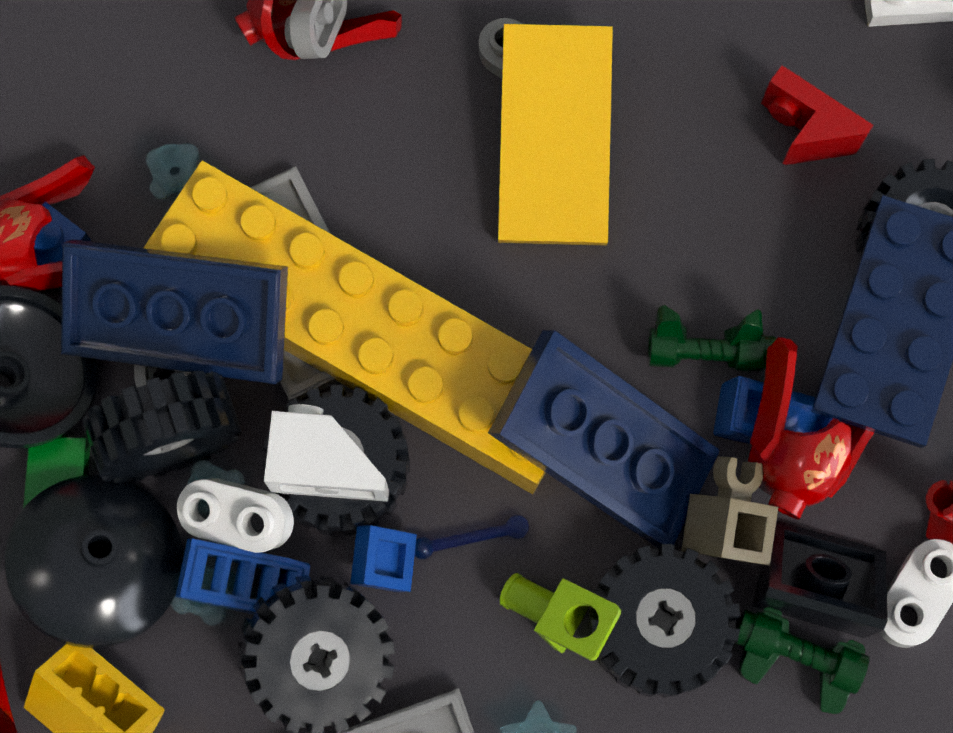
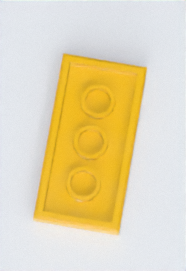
(555, 134)

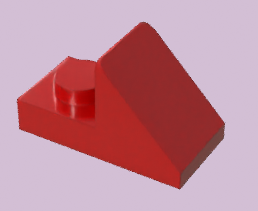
(824, 123)

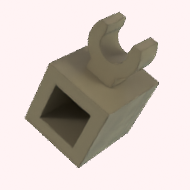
(730, 523)

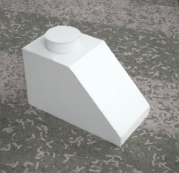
(318, 458)

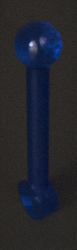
(516, 528)

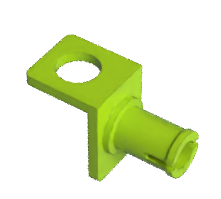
(561, 613)

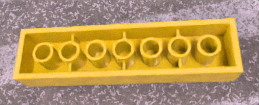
(362, 319)

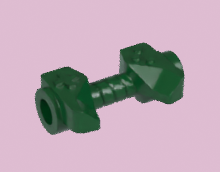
(742, 346)
(767, 637)

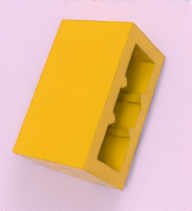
(88, 695)

